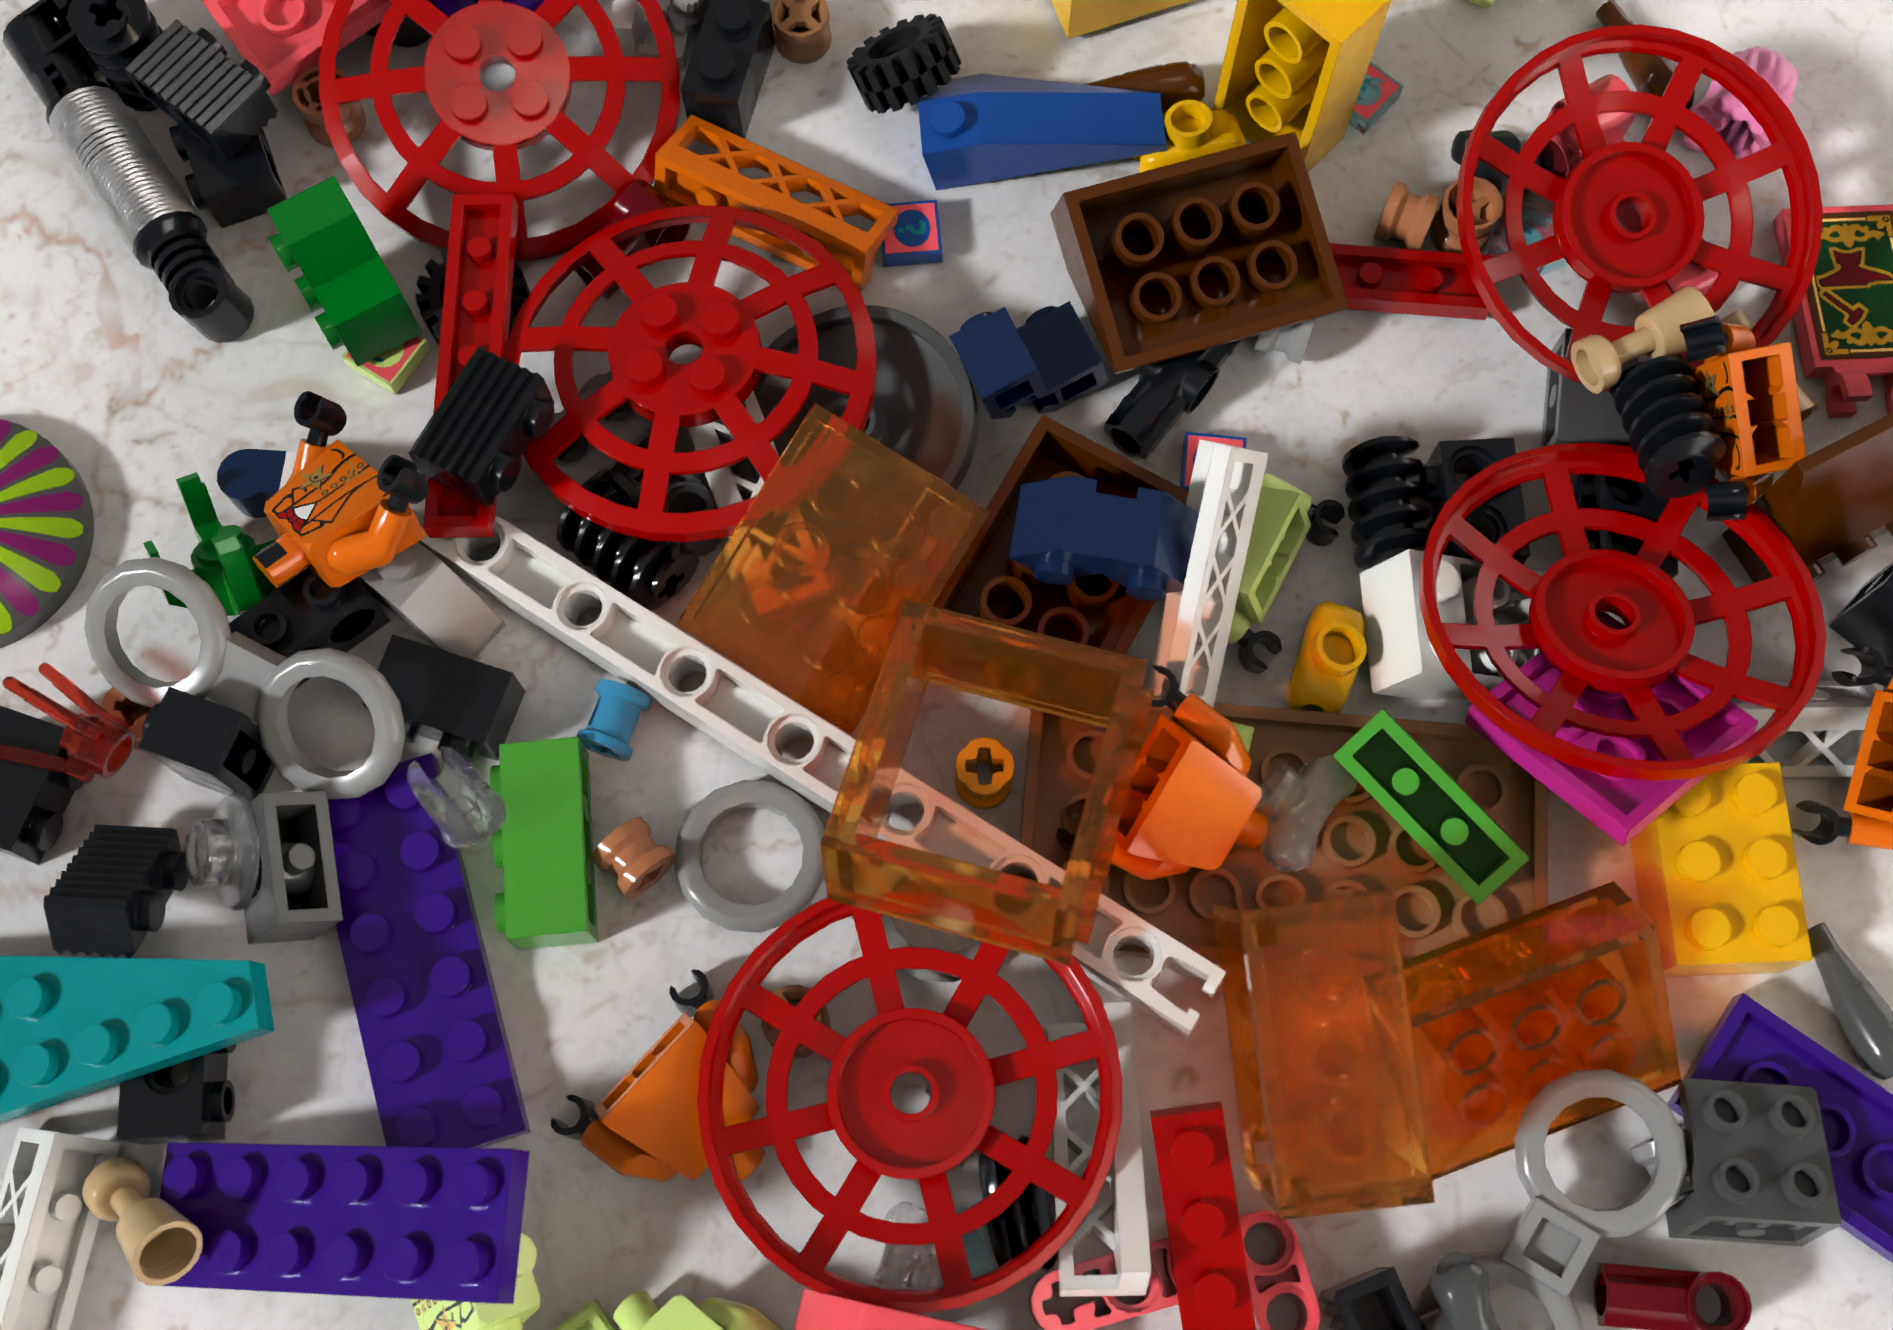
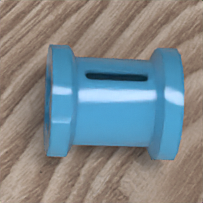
(614, 719)

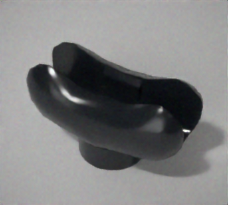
(1022, 1221)

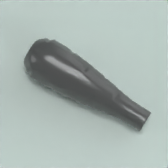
(1857, 1004)

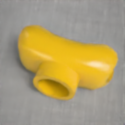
(1192, 133)
(1328, 658)

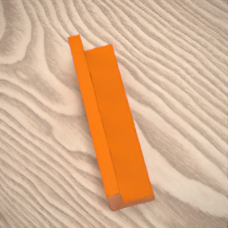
(715, 181)

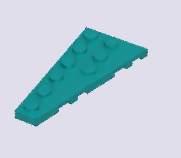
(109, 1020)

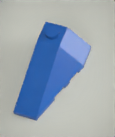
(1016, 127)

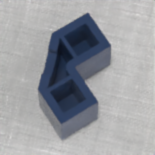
(1038, 363)
(1075, 532)

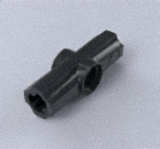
(1161, 398)

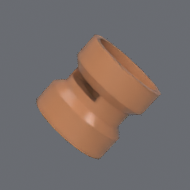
(307, 101)
(1486, 208)

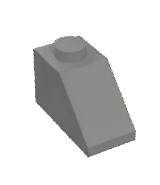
(434, 602)

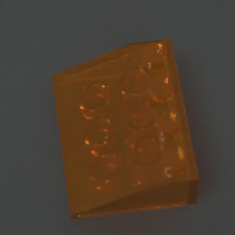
(826, 565)
(1528, 1006)

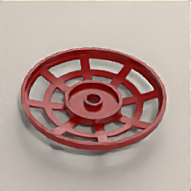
(498, 119)
(1648, 181)
(691, 392)
(1634, 588)
(900, 1143)

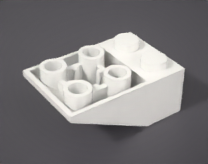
(1396, 638)

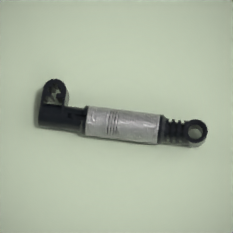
(126, 172)

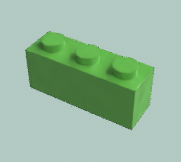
(1431, 806)
(545, 844)

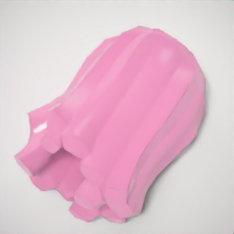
(1731, 117)

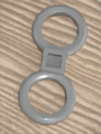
(245, 677)
(808, 885)
(1558, 1234)

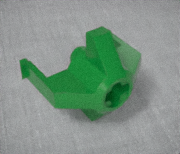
(222, 554)

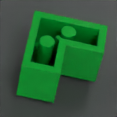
(341, 272)

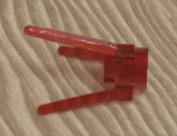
(93, 742)

